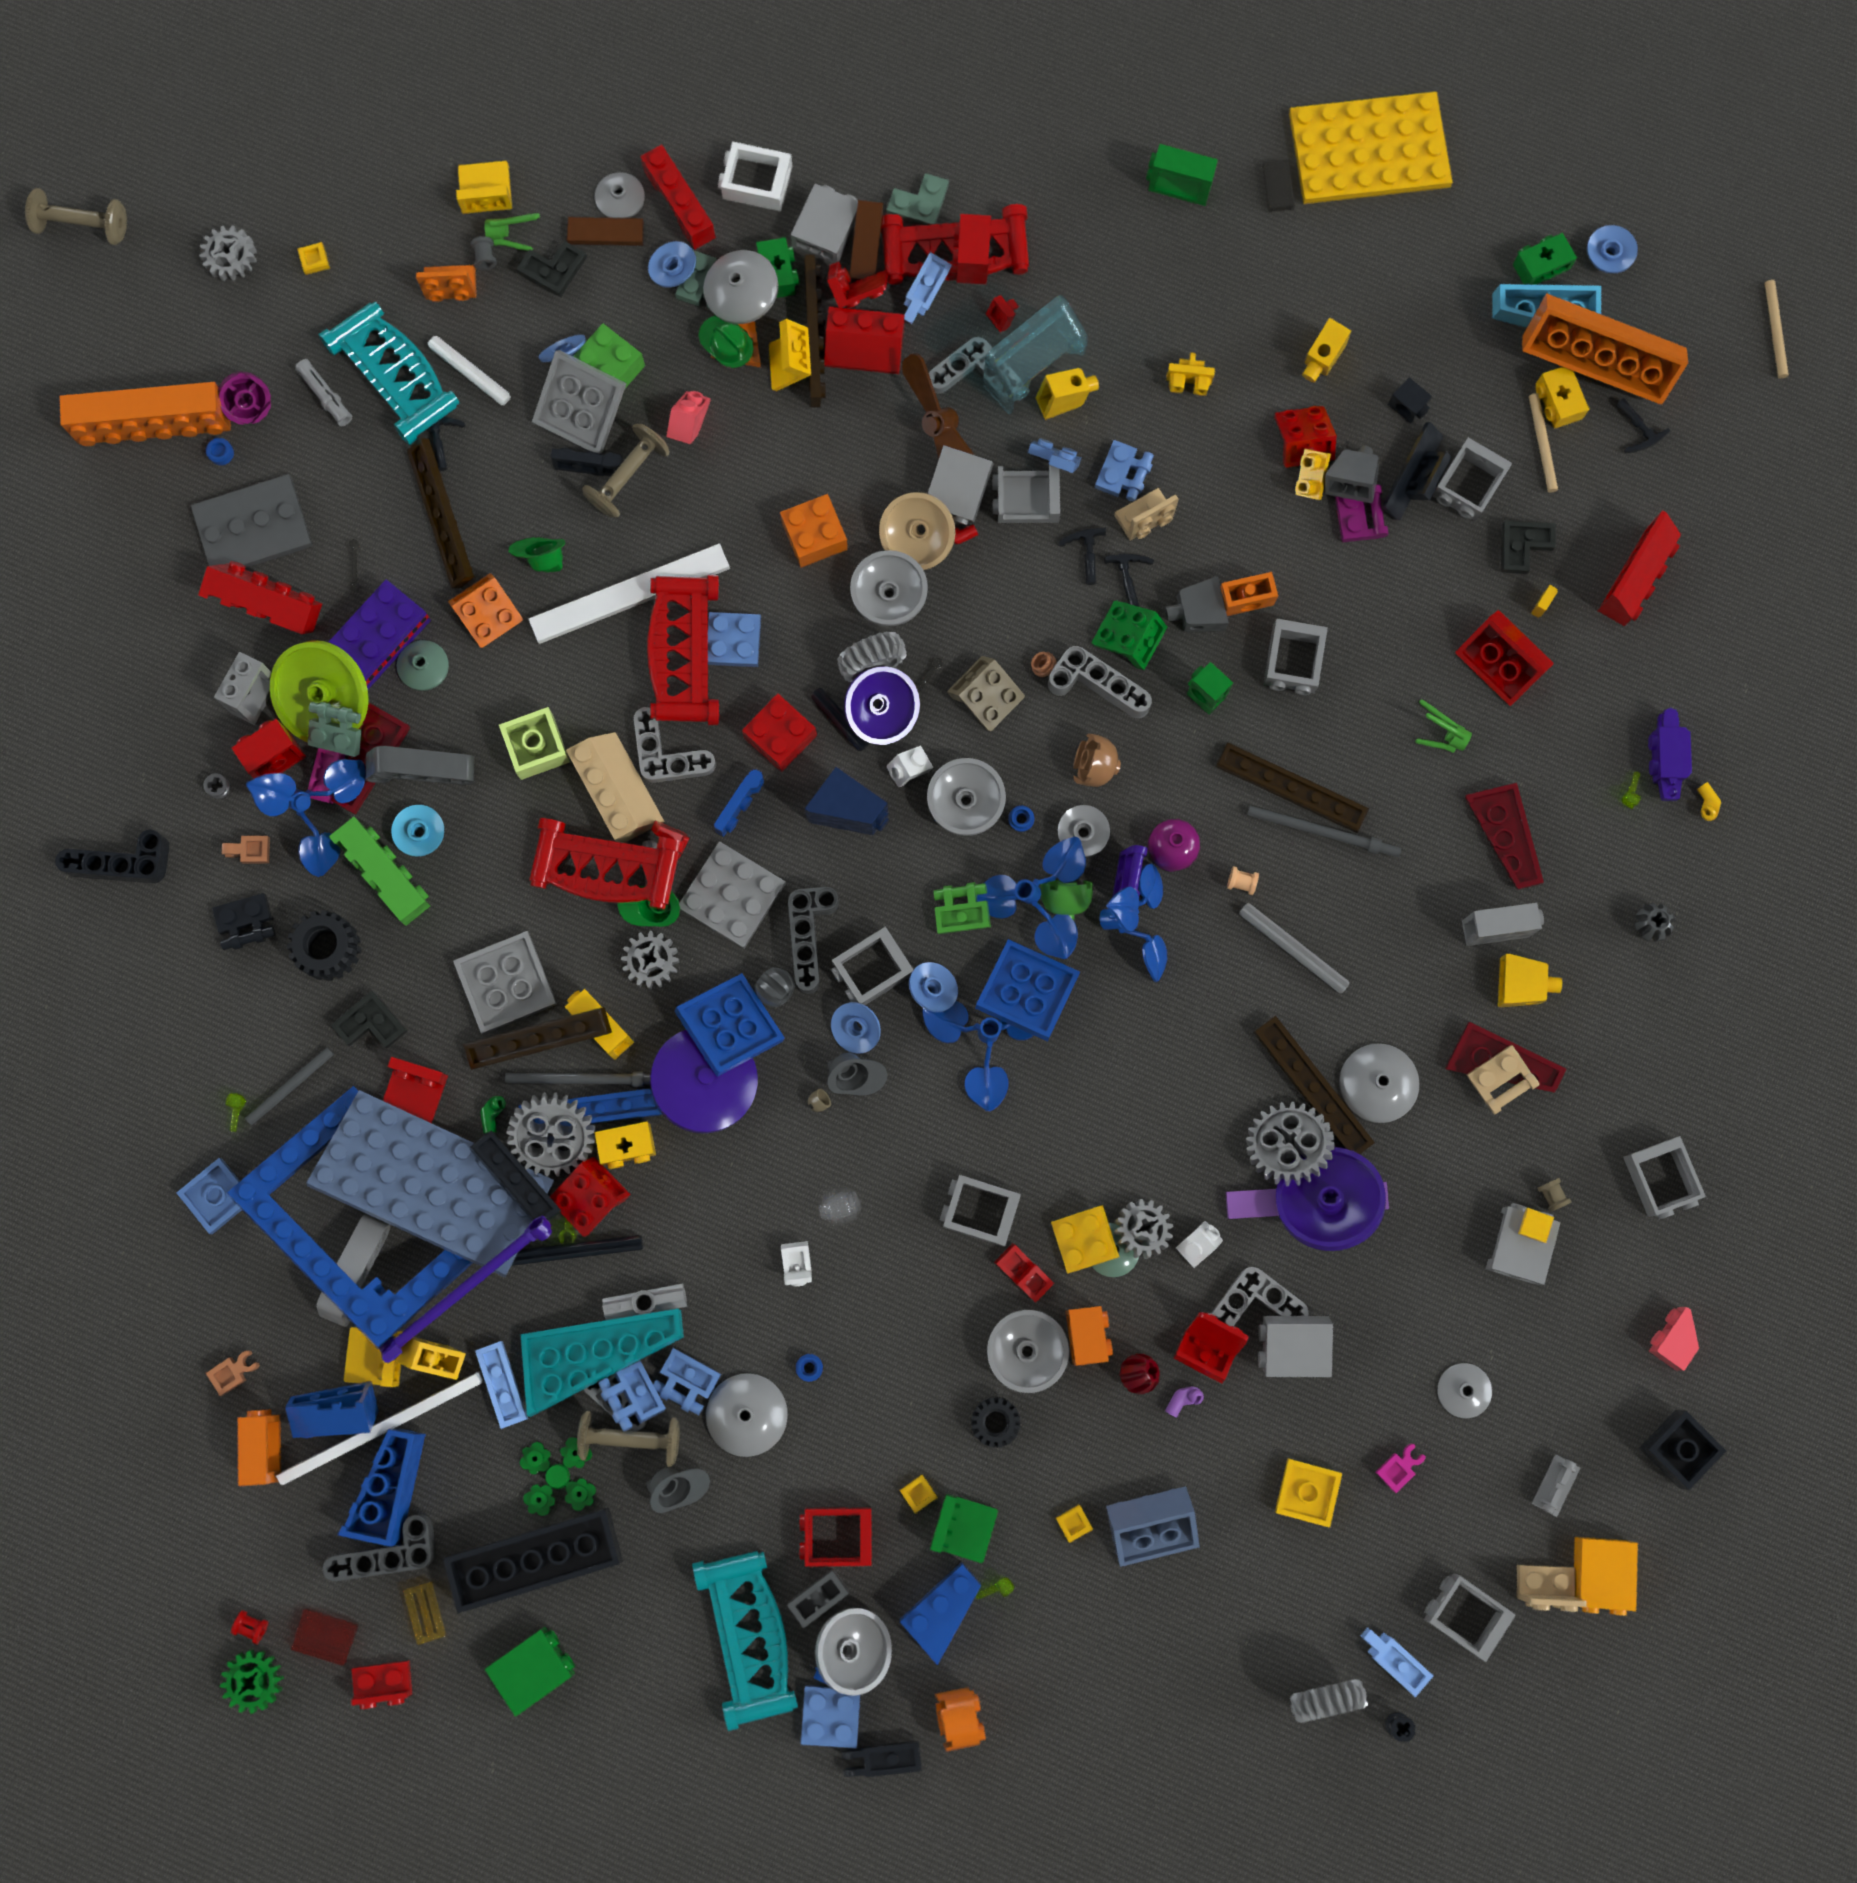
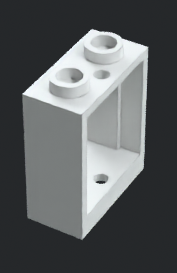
(753, 196)

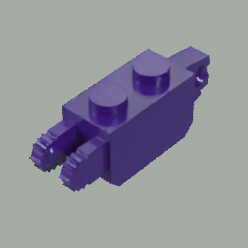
(1670, 755)

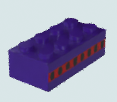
(380, 630)

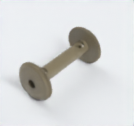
(38, 212)
(626, 470)
(631, 1439)

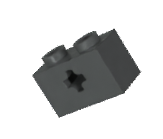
(818, 1597)

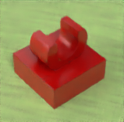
(1002, 312)

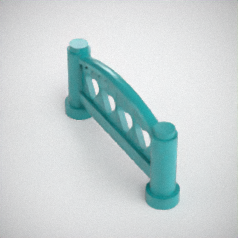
(414, 414)
(749, 1700)

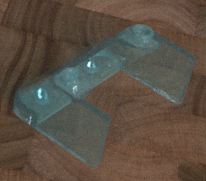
(1031, 350)

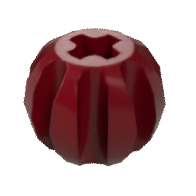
(1139, 1373)

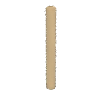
(1776, 329)
(1543, 442)

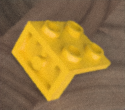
(484, 187)
(789, 355)
(366, 1364)

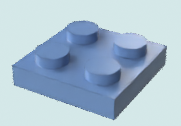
(733, 639)
(208, 1196)
(829, 1718)

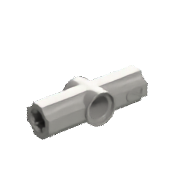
(662, 1299)

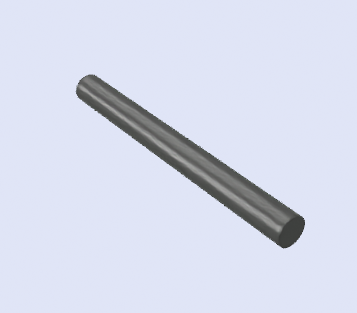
(289, 1086)

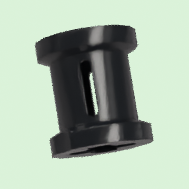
(1408, 1724)

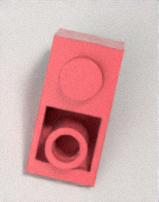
(687, 416)
(1677, 1341)

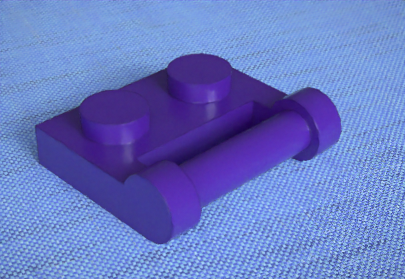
(1129, 868)

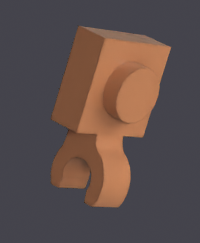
(251, 850)

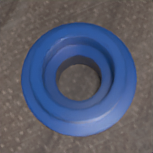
(1027, 813)
(801, 1371)

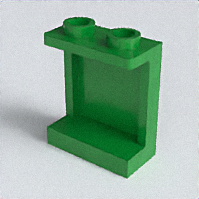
(531, 1670)

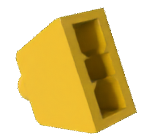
(1329, 344)
(1064, 391)
(1524, 981)

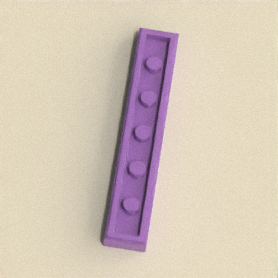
(1258, 1203)

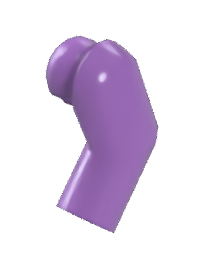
(1183, 1397)

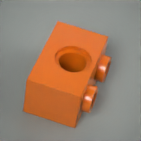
(1249, 593)

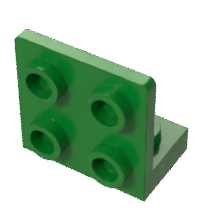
(1130, 632)
(964, 1528)

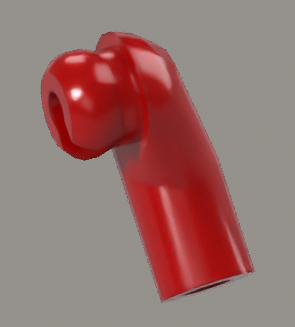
(965, 534)

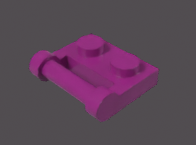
(1353, 519)

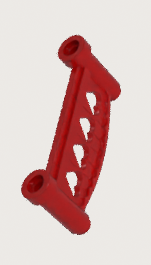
(901, 241)
(693, 595)
(555, 845)

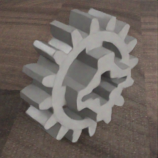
(216, 252)
(654, 949)
(1148, 1238)

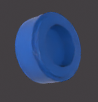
(219, 451)

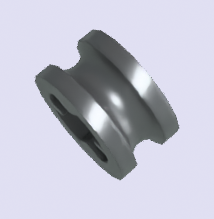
(212, 780)

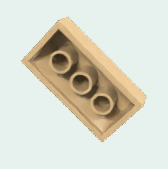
(614, 786)

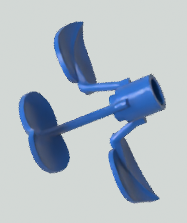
(278, 791)
(1124, 912)
(1058, 934)
(986, 1085)

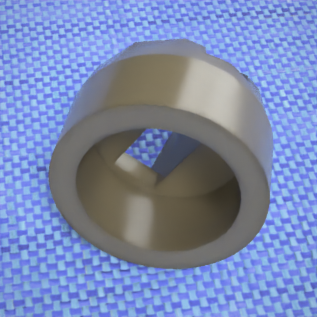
(819, 1100)

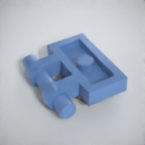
(1116, 467)
(690, 1374)
(639, 1392)

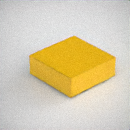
(313, 258)
(1544, 601)
(1536, 1225)
(918, 1493)
(1074, 1523)

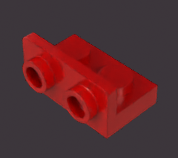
(381, 1683)

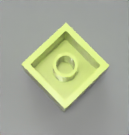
(534, 743)

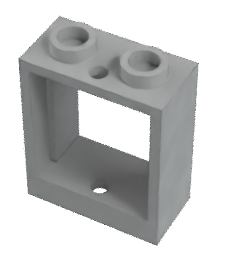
(1485, 460)
(1299, 632)
(250, 677)
(893, 951)
(1685, 1169)
(1007, 1218)
(1492, 1633)

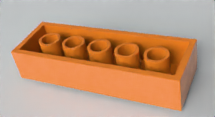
(1604, 349)
(143, 413)

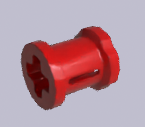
(259, 1627)

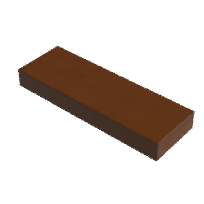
(605, 231)
(866, 239)

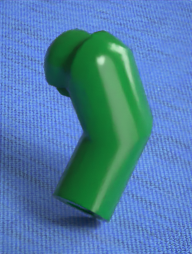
(490, 1111)

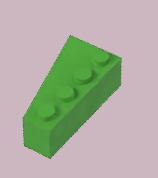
(380, 870)

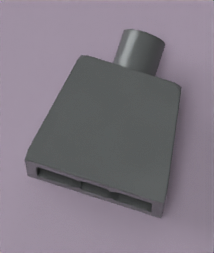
(1353, 475)
(1200, 607)

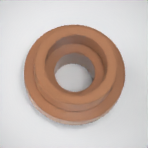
(1043, 664)

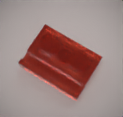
(324, 1637)

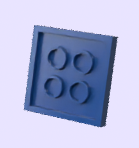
(1027, 990)
(729, 1024)

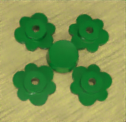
(556, 1477)

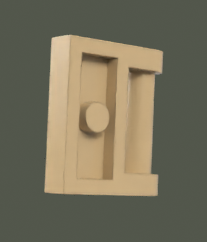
(1497, 1072)

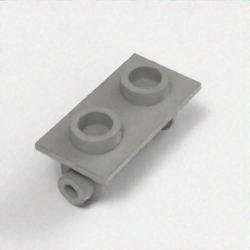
(1556, 1485)

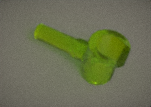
(1630, 797)
(236, 1102)
(567, 1228)
(1004, 1586)

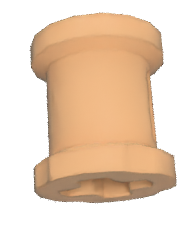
(1242, 880)

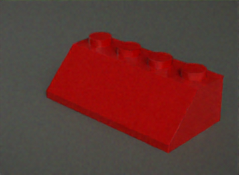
(1641, 570)

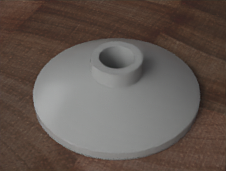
(619, 205)
(1085, 818)
(1451, 1390)

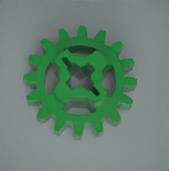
(242, 1676)

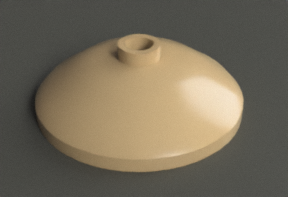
(900, 528)

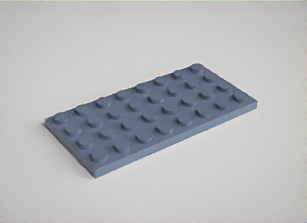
(420, 1182)

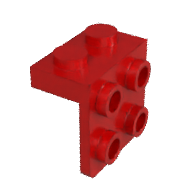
(1210, 1346)

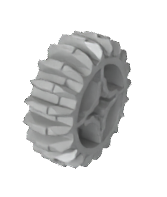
(874, 651)
(1328, 1701)

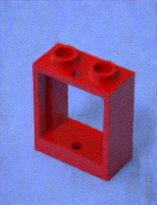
(806, 1547)

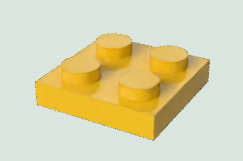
(1085, 1239)
(1308, 1493)

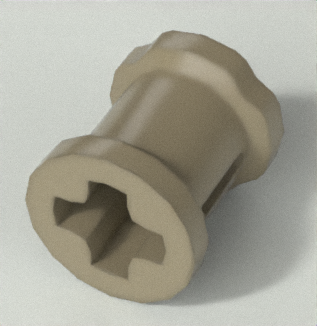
(1554, 1195)

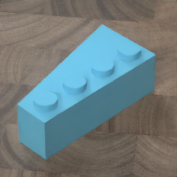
(1520, 302)

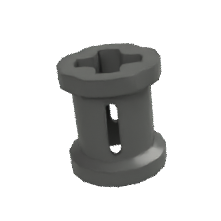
(483, 252)

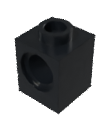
(1410, 401)

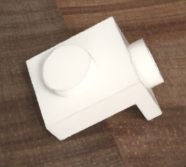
(909, 765)
(1200, 1244)
(796, 1263)

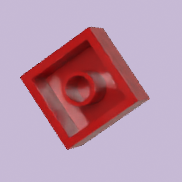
(971, 248)
(779, 732)
(268, 750)

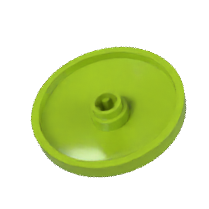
(316, 674)

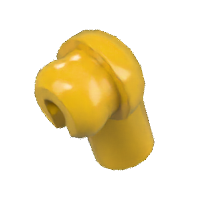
(1711, 802)

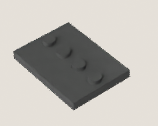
(252, 524)

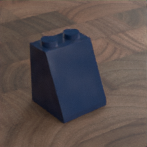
(847, 806)

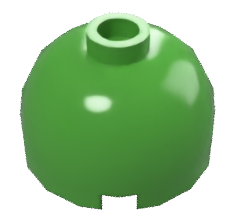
(1066, 897)

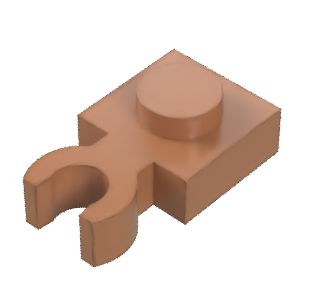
(229, 1374)

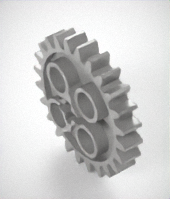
(549, 1155)
(1271, 1156)

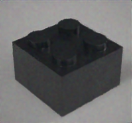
(1682, 1449)

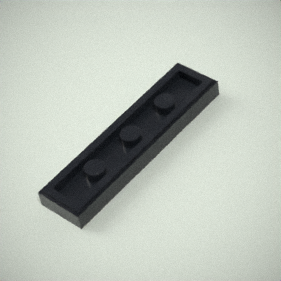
(514, 1177)

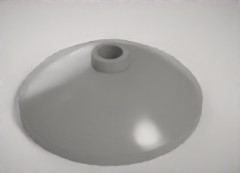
(741, 300)
(888, 572)
(966, 779)
(1362, 1089)
(1048, 1354)
(766, 1409)
(866, 1656)

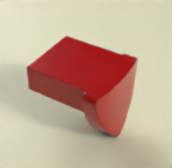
(666, 831)

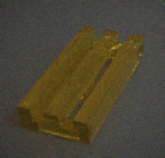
(434, 1609)

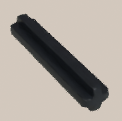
(838, 717)

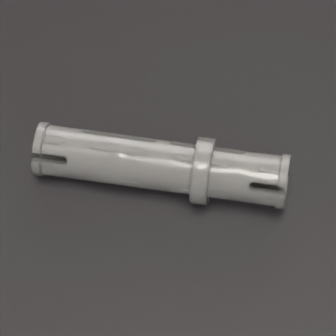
(329, 400)

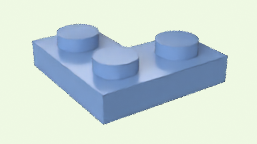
(1063, 459)

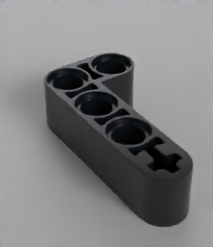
(112, 861)

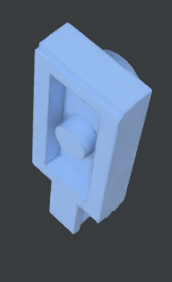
(926, 286)
(1397, 1662)

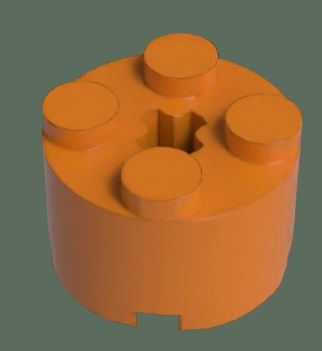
(958, 1718)

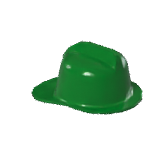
(726, 342)
(540, 553)
(643, 915)

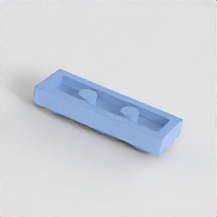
(501, 1384)

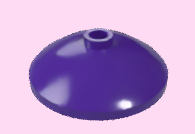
(896, 709)

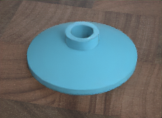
(412, 819)

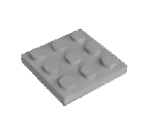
(579, 402)
(731, 895)
(505, 982)

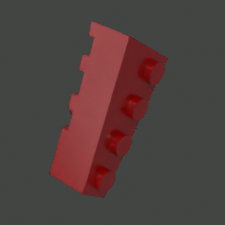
(261, 596)

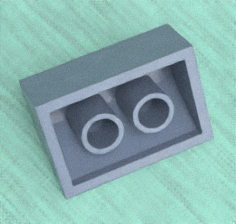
(1153, 1526)

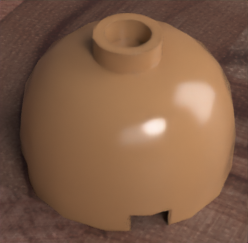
(1096, 761)

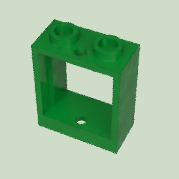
(1181, 174)

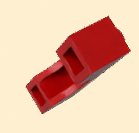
(687, 209)

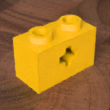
(1561, 397)
(636, 1134)
(431, 1358)

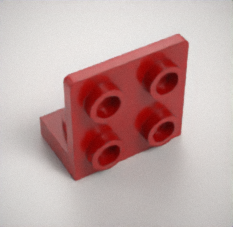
(851, 294)
(1305, 430)
(415, 1088)
(588, 1195)

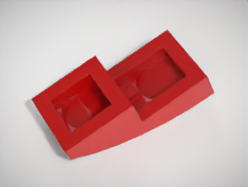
(1024, 1272)

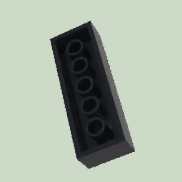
(533, 1560)

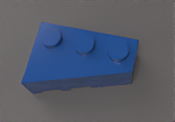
(333, 1411)
(941, 1611)

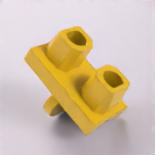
(1190, 372)
(1312, 474)

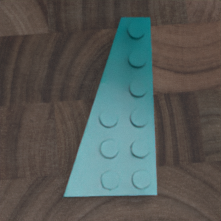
(577, 1356)

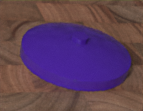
(692, 1093)
(1336, 1207)

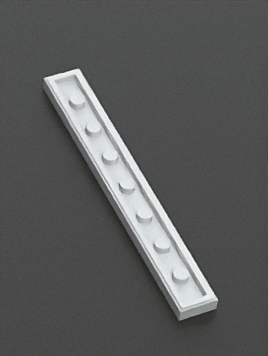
(623, 595)
(380, 1428)

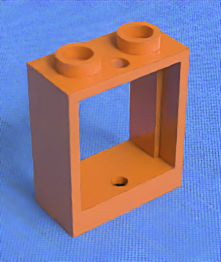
(259, 1448)

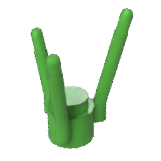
(498, 229)
(1456, 735)

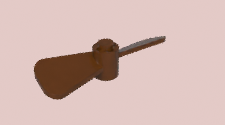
(937, 421)

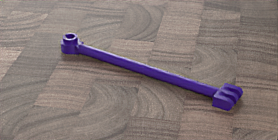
(537, 1229)

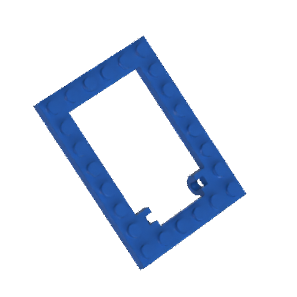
(370, 1309)

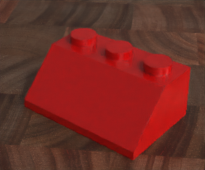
(864, 340)
(1504, 657)

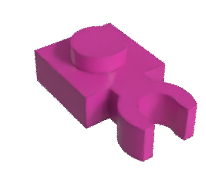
(1397, 1470)

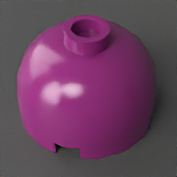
(244, 398)
(1173, 845)

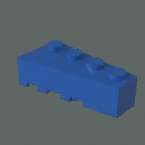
(386, 1491)

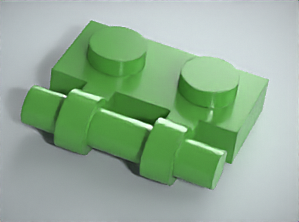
(964, 916)

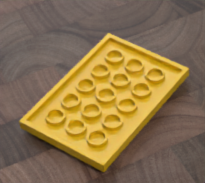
(1370, 147)

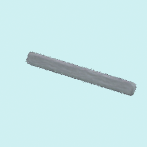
(1294, 948)

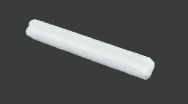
(469, 370)

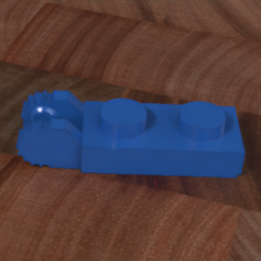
(739, 801)

